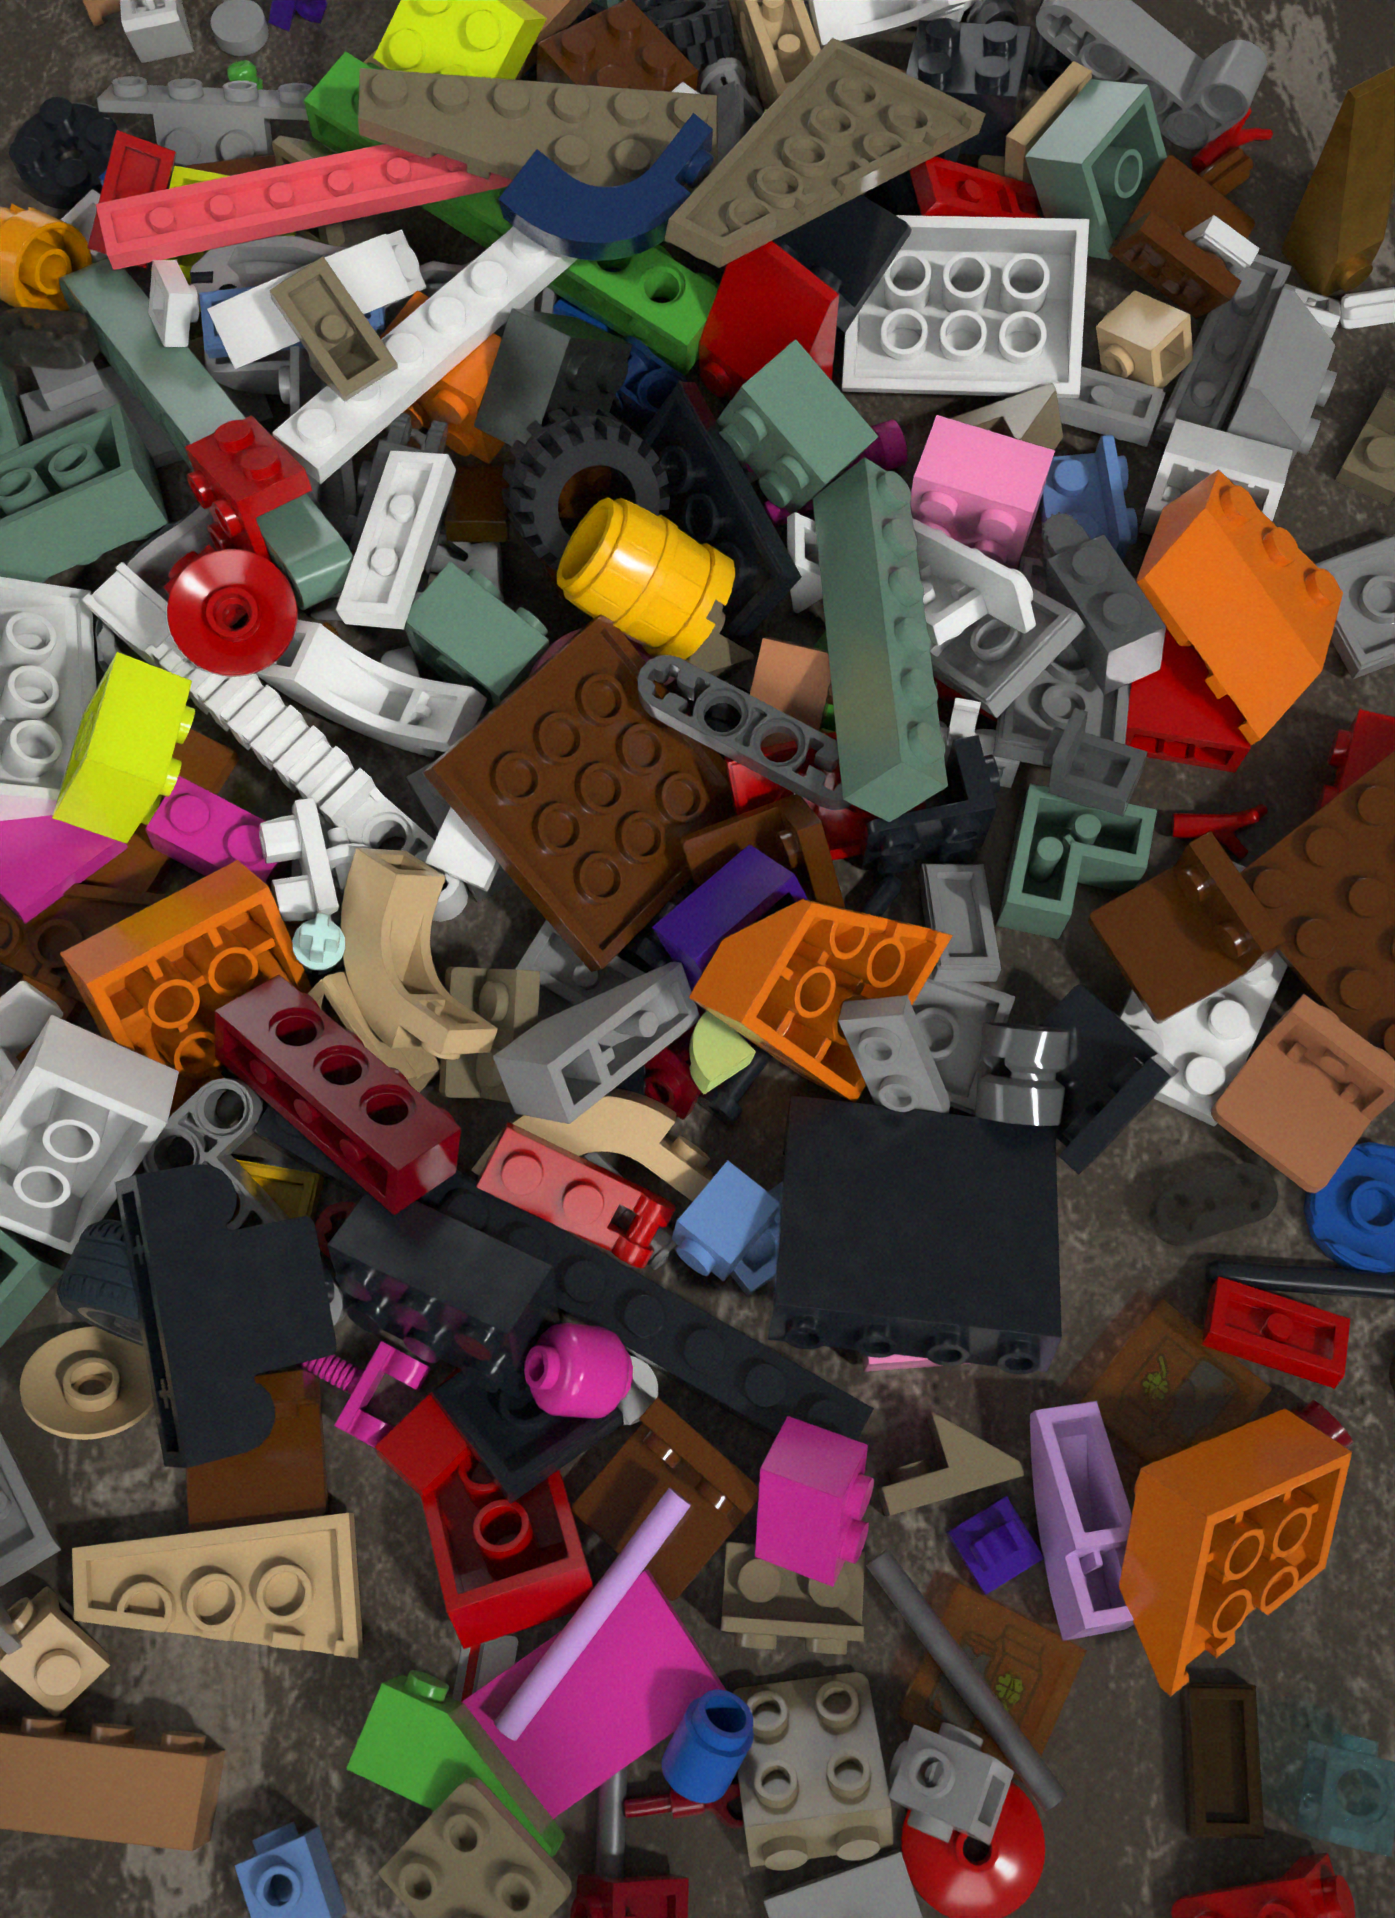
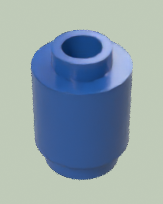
(708, 1746)

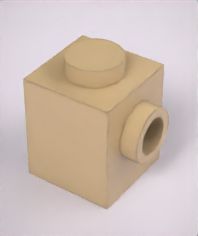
(1145, 340)

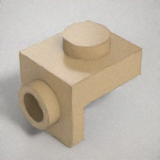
(55, 1655)

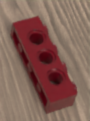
(337, 1093)

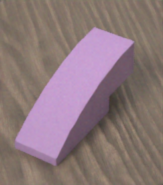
(1080, 1518)

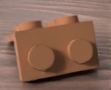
(1307, 1094)

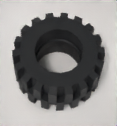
(560, 452)

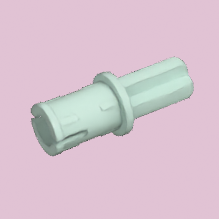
(319, 944)

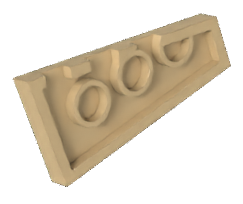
(248, 1584)

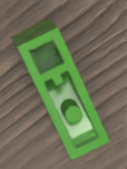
(430, 1743)

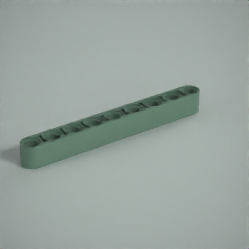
(192, 406)

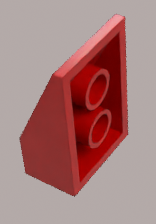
(758, 312)
(501, 1560)

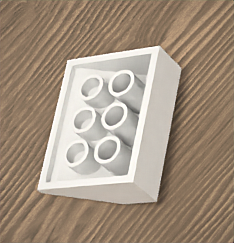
(975, 310)
(43, 690)

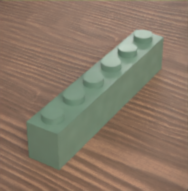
(878, 643)

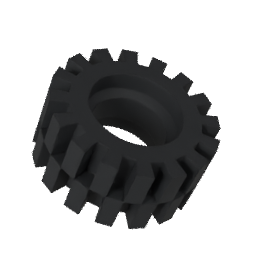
(696, 28)

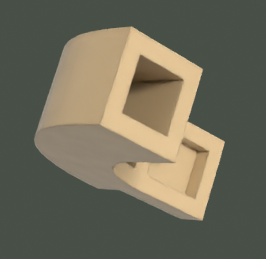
(390, 961)
(628, 1126)

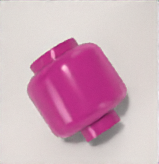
(578, 1371)

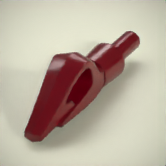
(683, 1807)

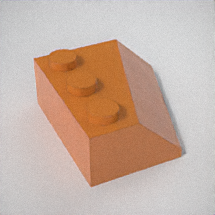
(1241, 599)
(179, 960)
(794, 970)
(1228, 1534)

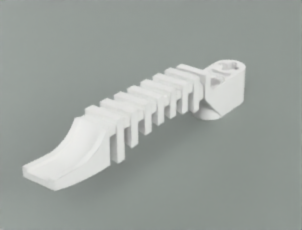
(269, 728)

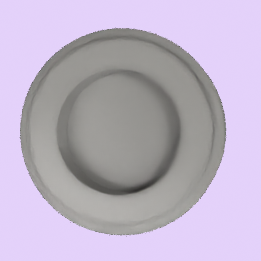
(239, 27)

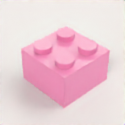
(980, 488)

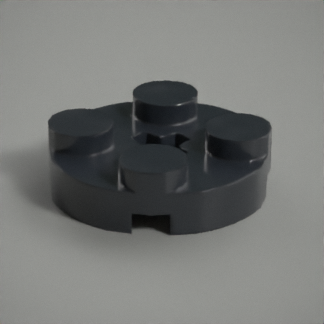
(52, 133)

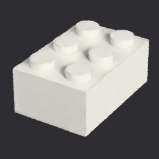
(72, 1128)

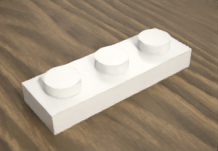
(396, 540)

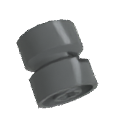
(1022, 1073)

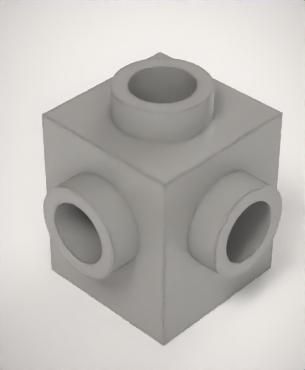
(949, 1783)

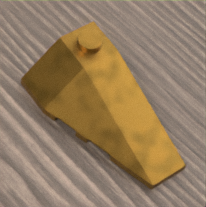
(1349, 192)

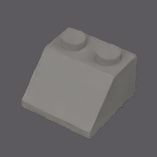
(1286, 379)

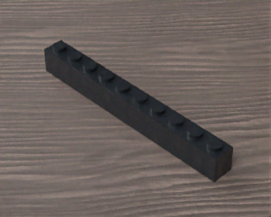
(646, 1317)

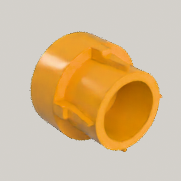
(35, 255)

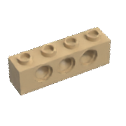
(776, 42)

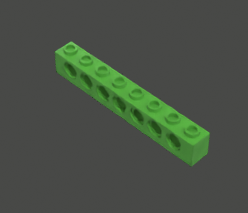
(614, 298)

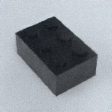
(444, 1290)

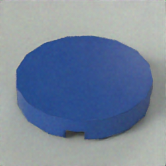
(1356, 1211)

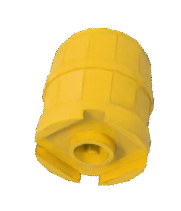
(645, 577)

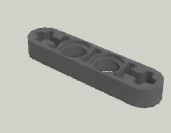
(745, 740)

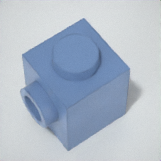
(724, 1222)
(290, 1876)

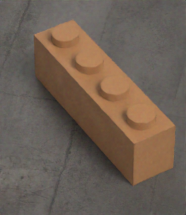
(108, 1784)

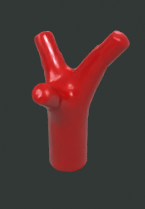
(1230, 139)
(1221, 825)

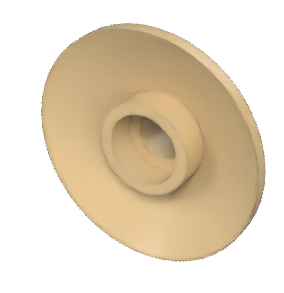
(82, 1363)

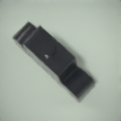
(218, 1308)

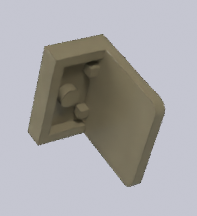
(813, 1773)
(475, 1863)

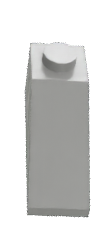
(596, 1045)

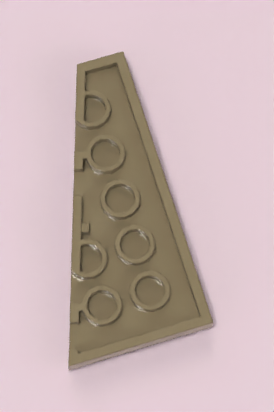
(819, 145)

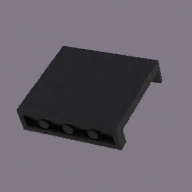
(918, 1236)

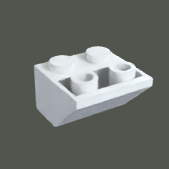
(1199, 451)

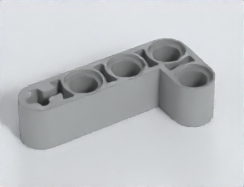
(1124, 44)
(213, 1145)

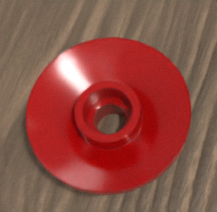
(215, 587)
(983, 1887)

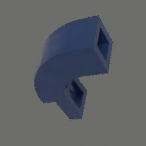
(607, 221)

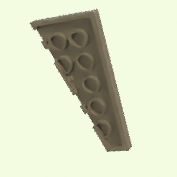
(498, 123)

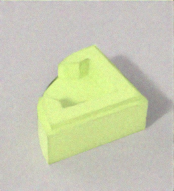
(716, 1052)

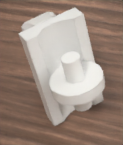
(302, 838)

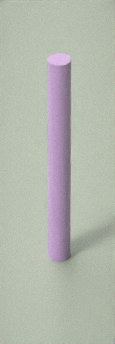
(592, 1614)

